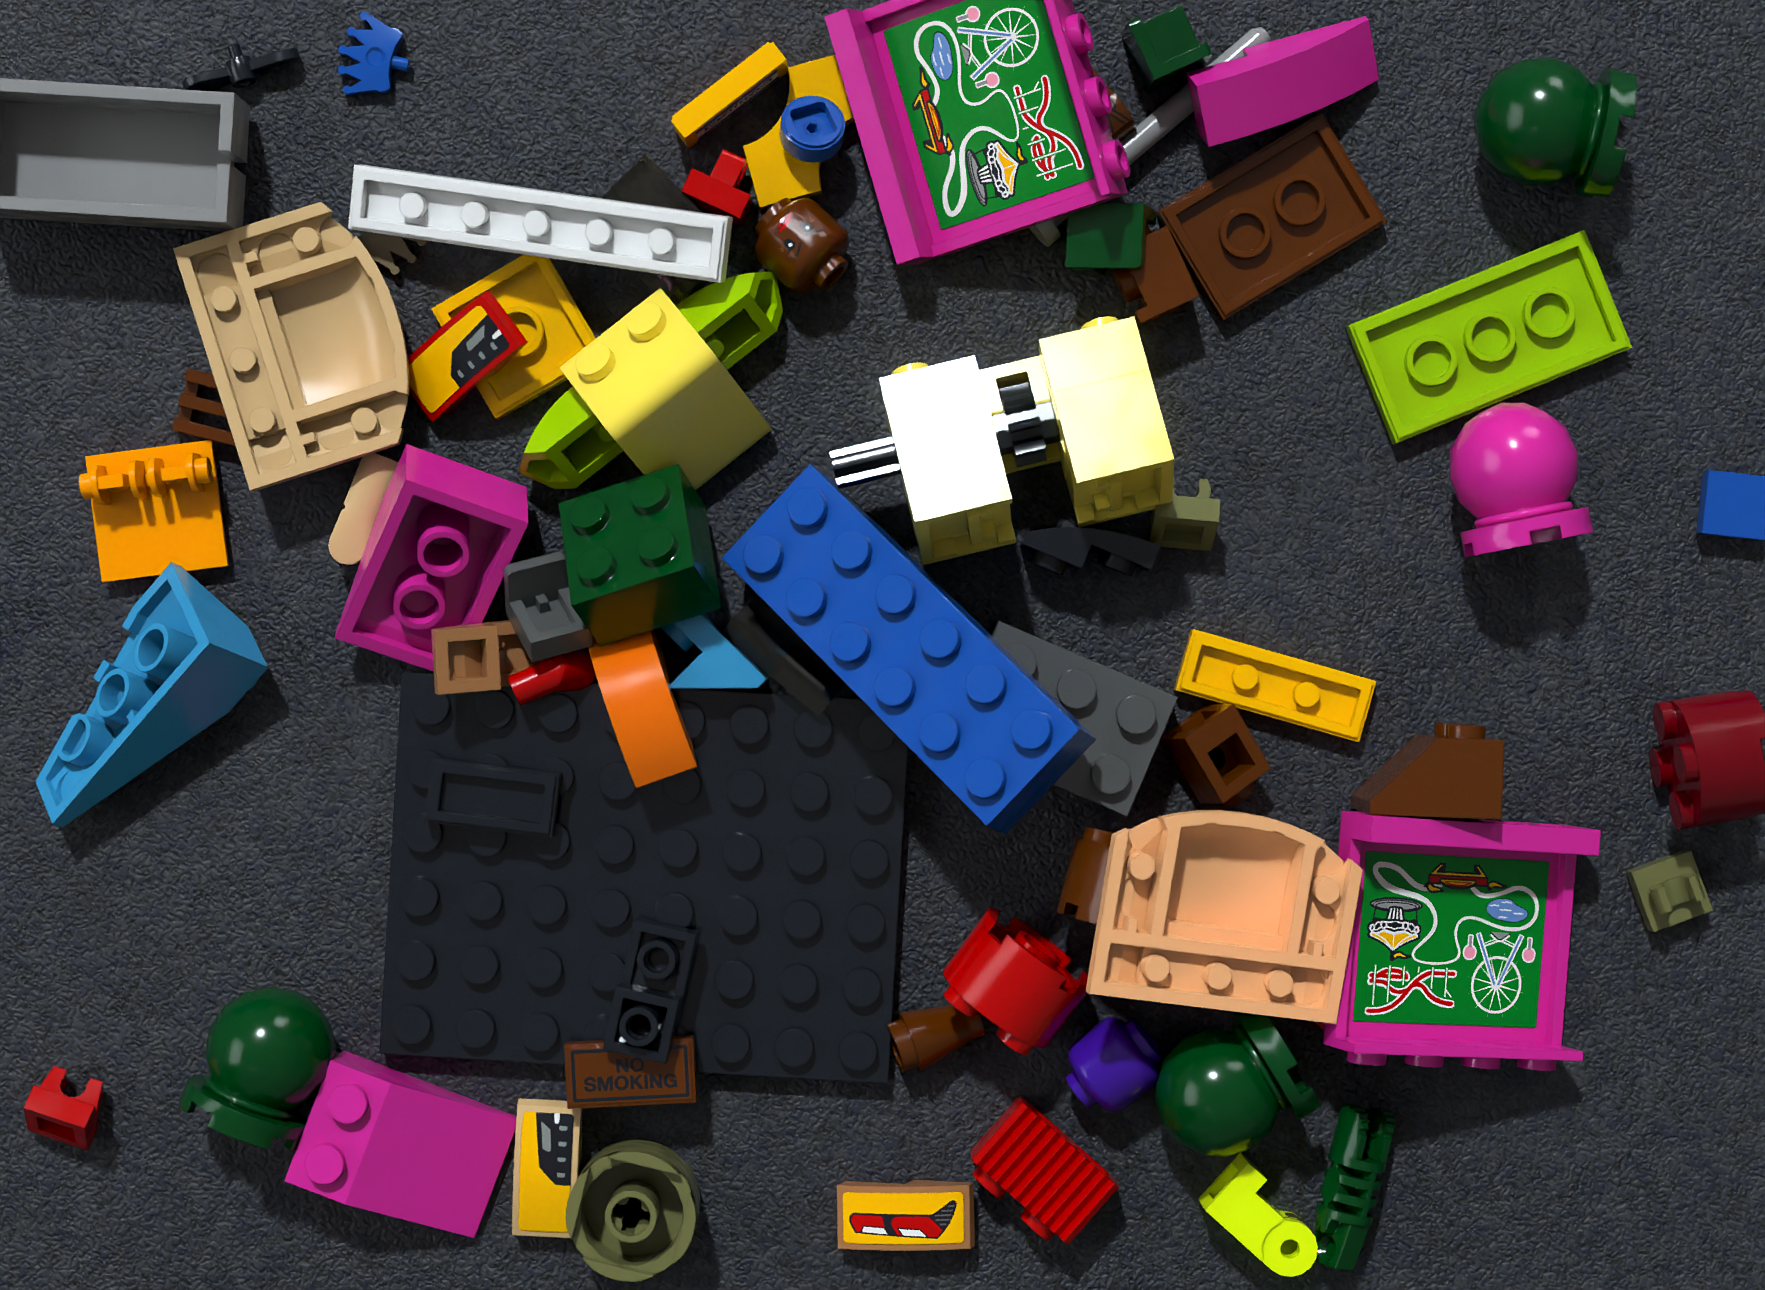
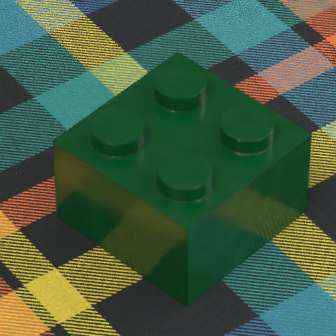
(639, 555)

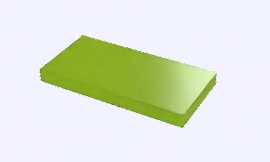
(1488, 337)

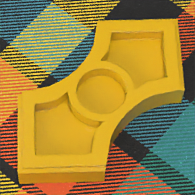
(772, 168)

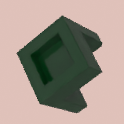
(1164, 48)
(1107, 237)

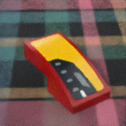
(462, 355)

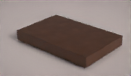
(1271, 217)

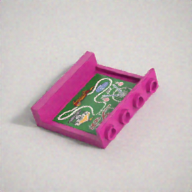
(976, 117)
(1458, 940)

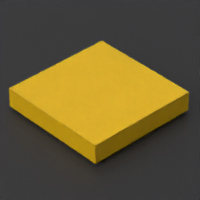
(546, 317)

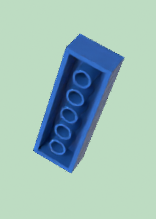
(909, 650)

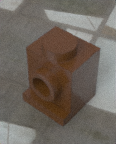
(1161, 283)
(1236, 754)

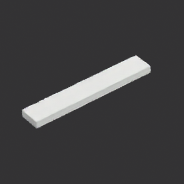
(540, 223)

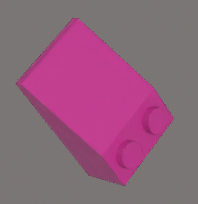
(432, 555)
(401, 1146)

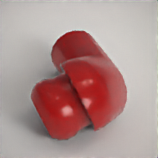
(557, 674)

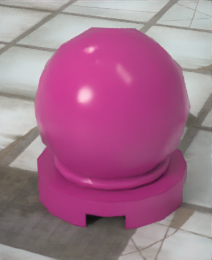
(1515, 477)

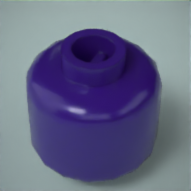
(1113, 1064)

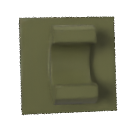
(1186, 520)
(1669, 890)

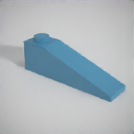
(169, 682)

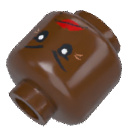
(801, 245)

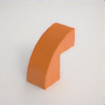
(643, 708)

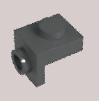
(542, 609)

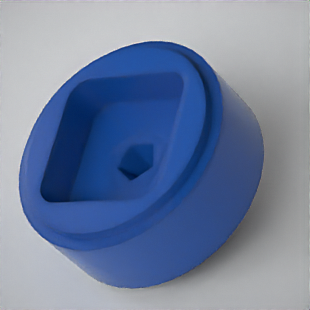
(812, 129)

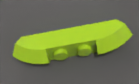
(730, 319)

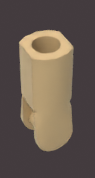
(361, 508)

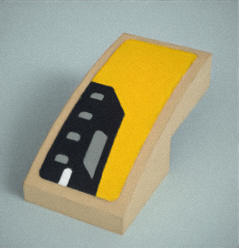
(544, 1166)

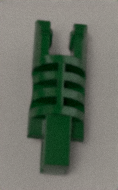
(1351, 1184)

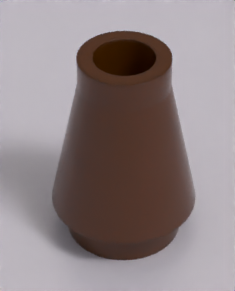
(930, 1035)

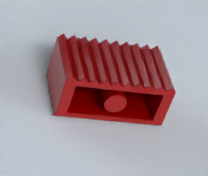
(1042, 1171)

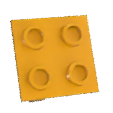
(155, 510)

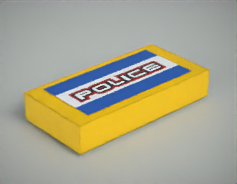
(729, 94)

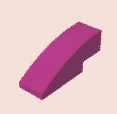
(1282, 80)

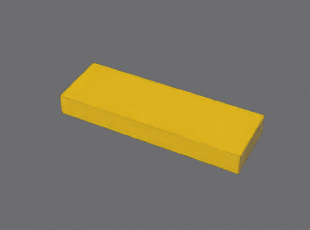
(1275, 685)

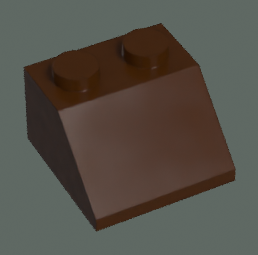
(1439, 776)

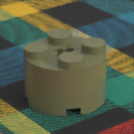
(600, 1224)

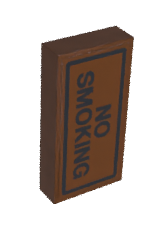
(616, 1079)

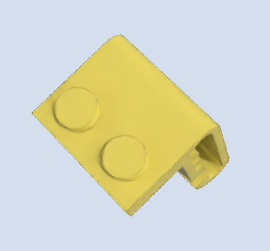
(665, 393)

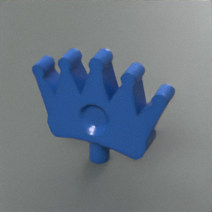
(374, 58)

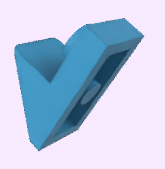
(719, 664)

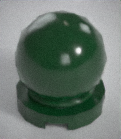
(1552, 123)
(263, 1063)
(1227, 1087)

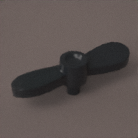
(239, 70)

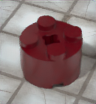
(1710, 757)

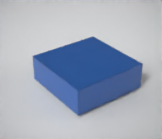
(1732, 505)

